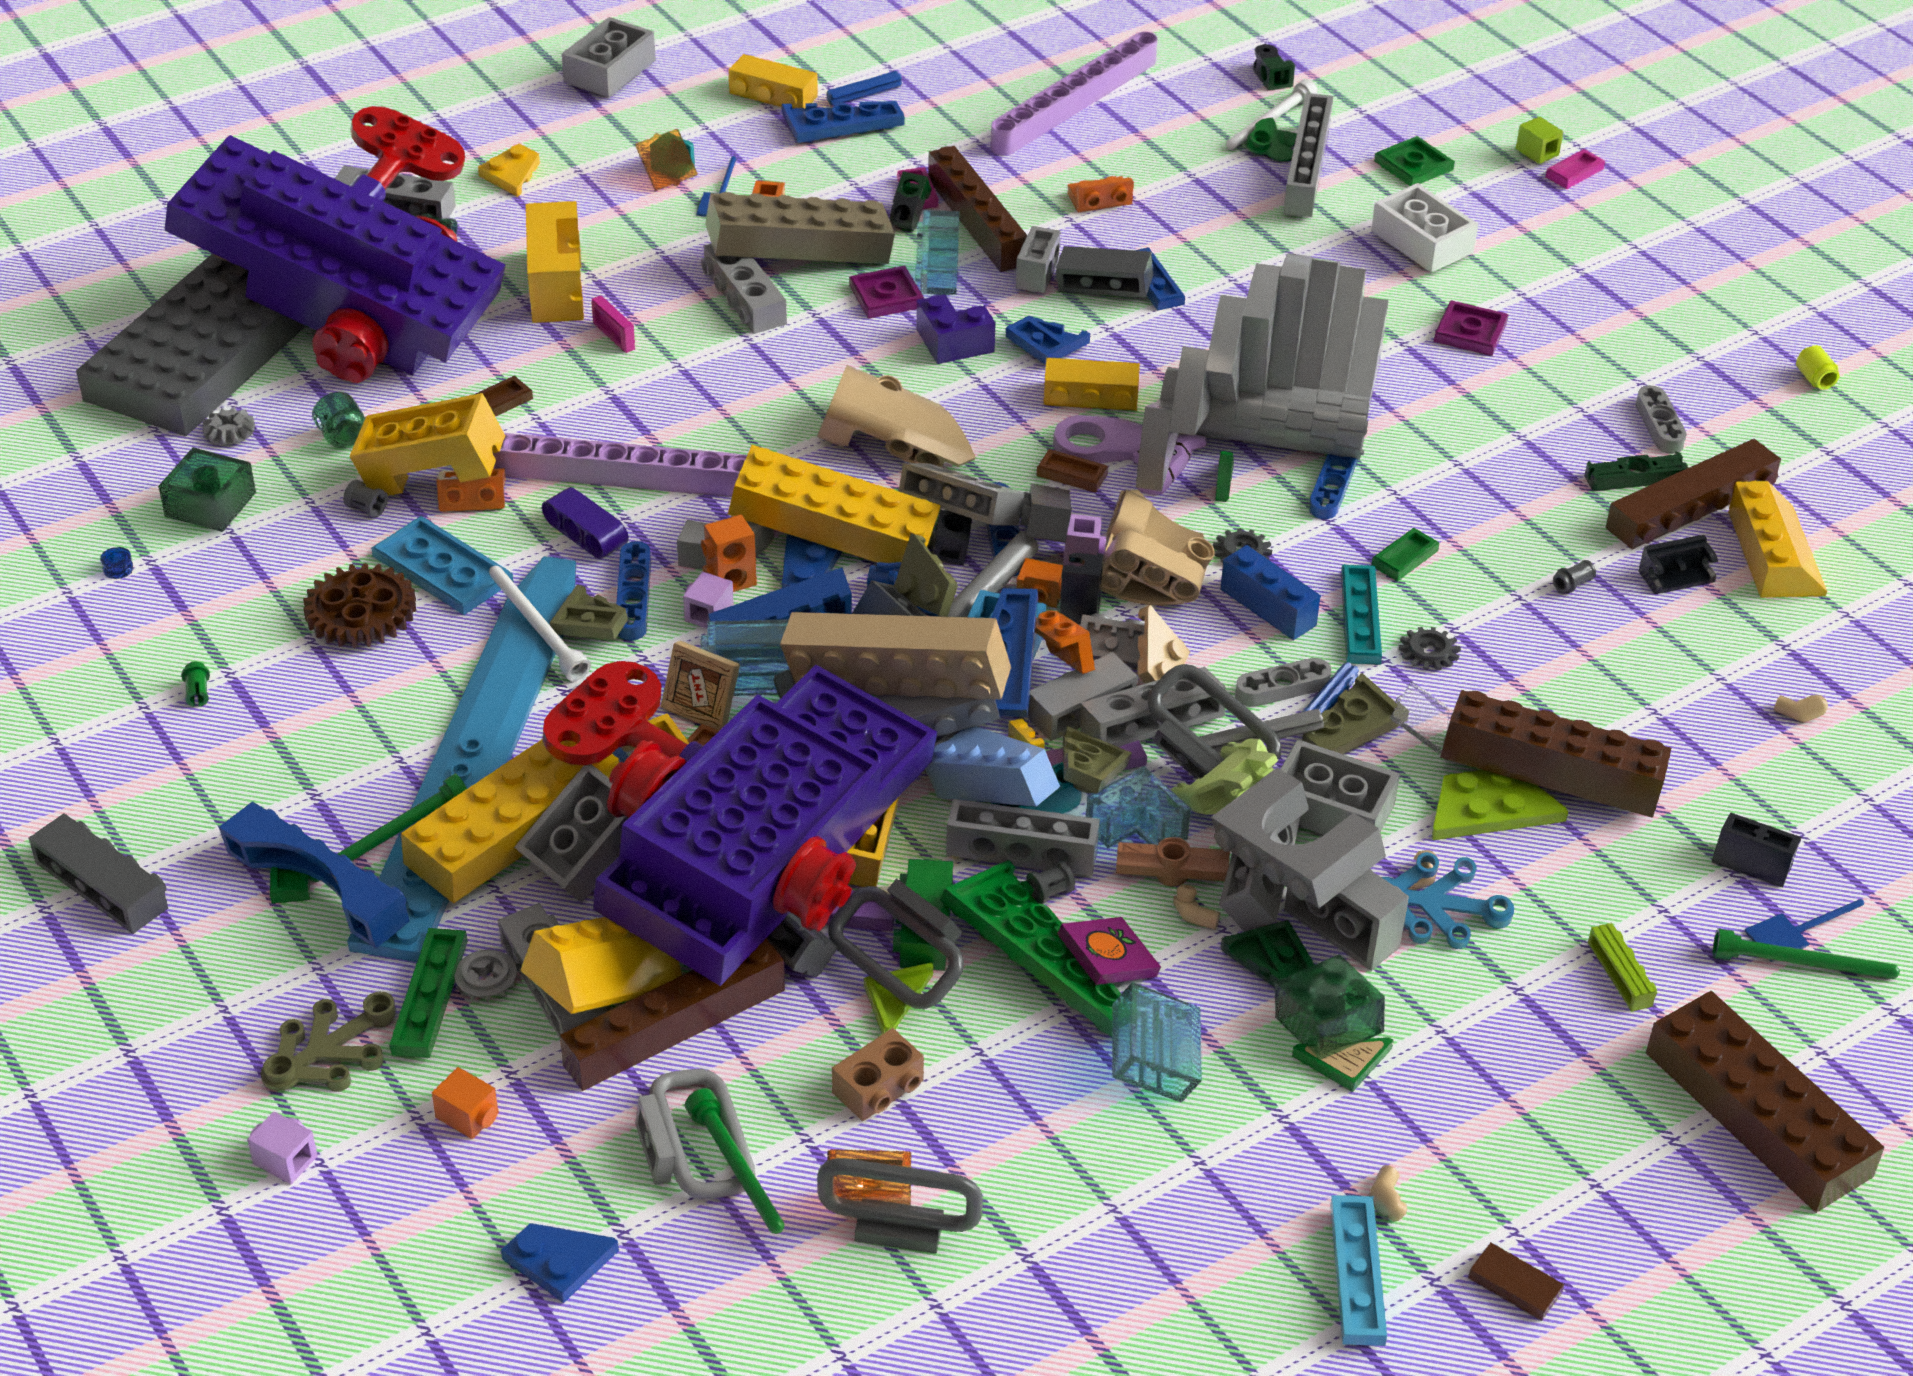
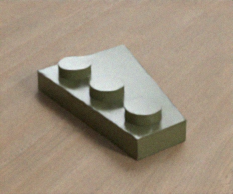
(1355, 718)
(1090, 761)

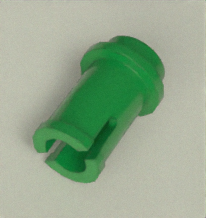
(195, 678)

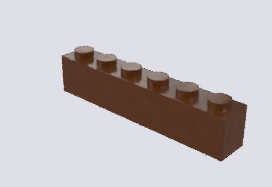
(978, 206)
(1689, 493)
(667, 1017)

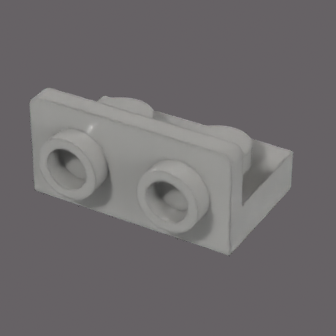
(1114, 637)

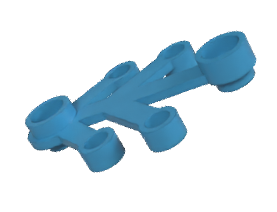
(1434, 901)

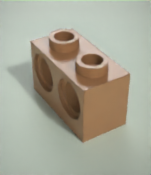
(878, 1074)

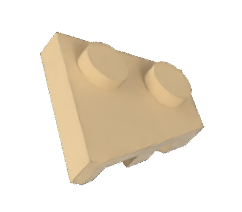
(1158, 647)

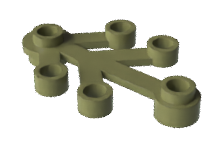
(285, 1070)

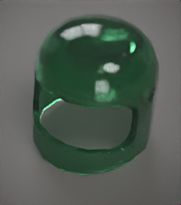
(339, 419)

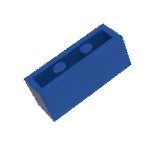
(1270, 592)

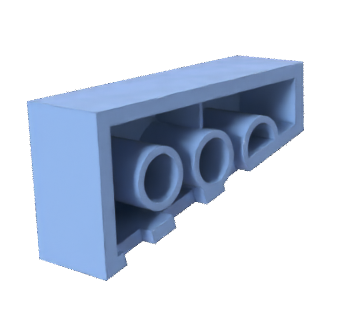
(991, 769)

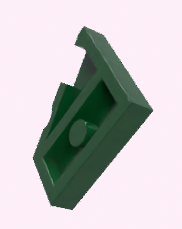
(1268, 951)

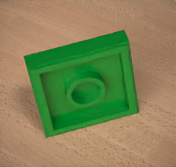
(1414, 161)

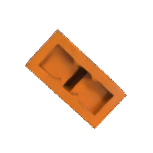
(730, 551)

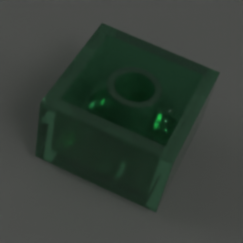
(207, 489)
(1329, 1007)

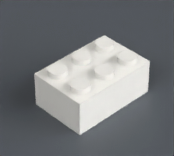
(1424, 227)

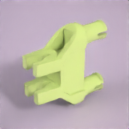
(1242, 768)

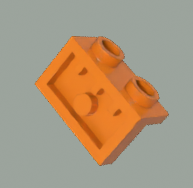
(1101, 193)
(470, 495)
(1066, 640)

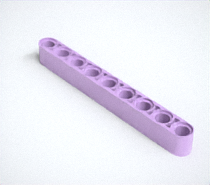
(1073, 93)
(619, 464)

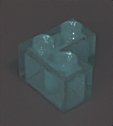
(939, 252)
(1139, 806)

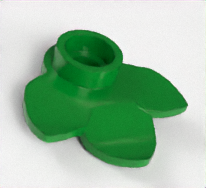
(1271, 141)

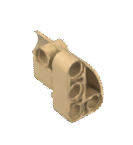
(907, 422)
(1152, 556)

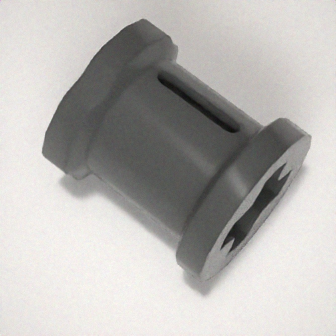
(365, 498)
(1051, 881)

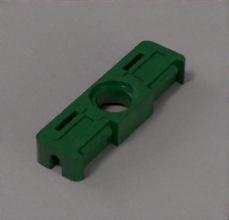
(1618, 474)

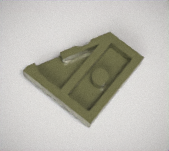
(589, 616)

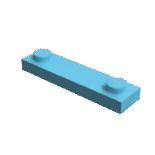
(1358, 1270)

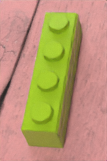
(1622, 967)

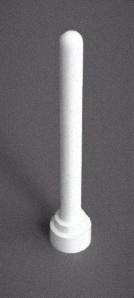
(1297, 96)
(572, 662)

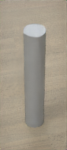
(996, 573)

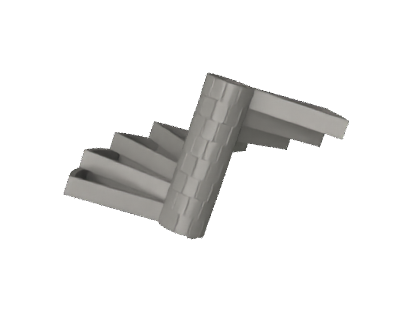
(1280, 368)

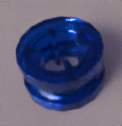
(116, 562)

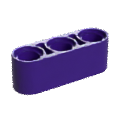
(585, 522)

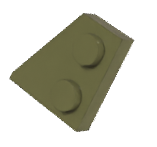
(924, 578)

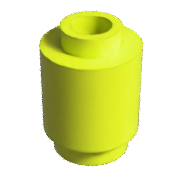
(1818, 367)

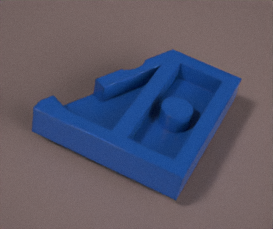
(558, 1257)

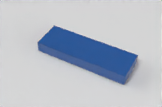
(1163, 290)

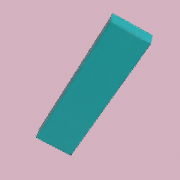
(1361, 614)

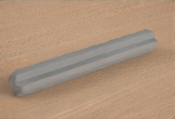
(1282, 726)

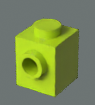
(1539, 140)

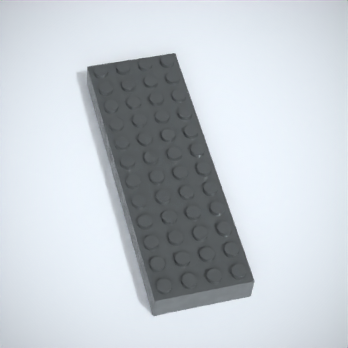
(187, 350)

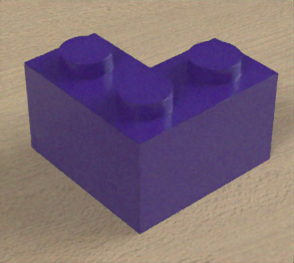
(953, 333)

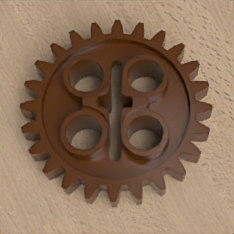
(359, 605)

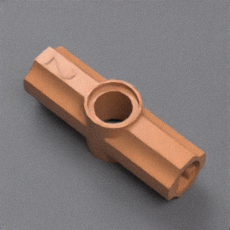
(1172, 861)

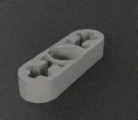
(1657, 428)
(1260, 686)

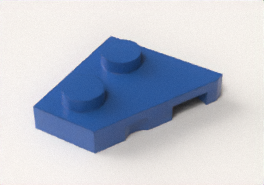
(1045, 338)

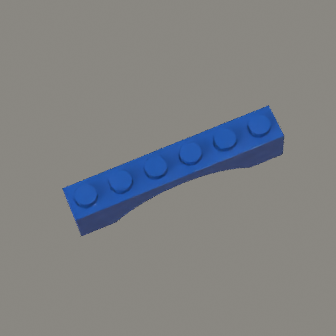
(266, 841)

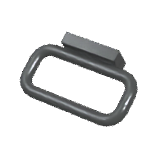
(1183, 743)
(921, 919)
(898, 1223)

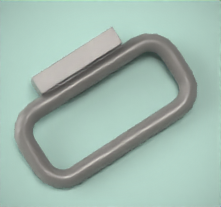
(662, 1141)

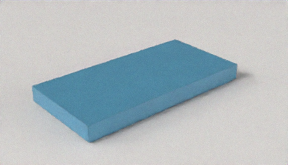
(440, 564)

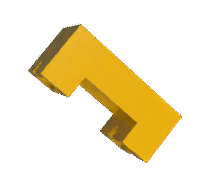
(554, 262)
(427, 437)

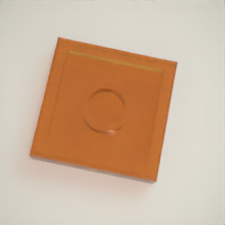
(857, 1188)

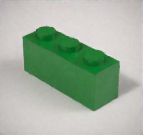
(928, 880)

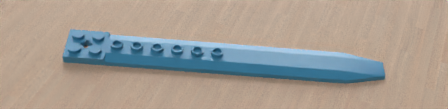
(480, 735)

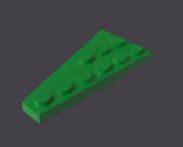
(1028, 932)

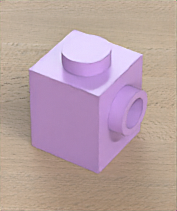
(1083, 537)
(706, 596)
(282, 1147)

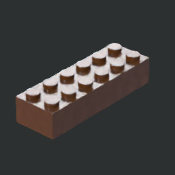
(1556, 752)
(1764, 1101)

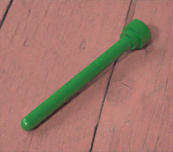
(451, 788)
(1729, 945)
(705, 1110)

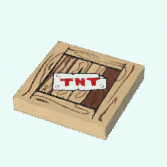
(700, 685)

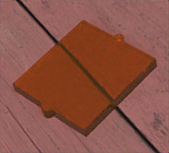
(666, 159)

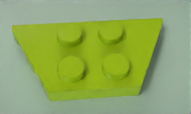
(1491, 803)

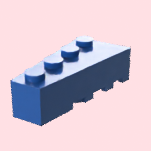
(815, 595)

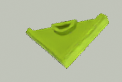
(887, 1007)

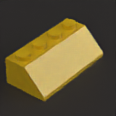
(1774, 542)
(595, 964)

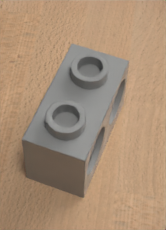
(1038, 259)

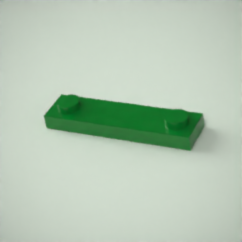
(428, 993)

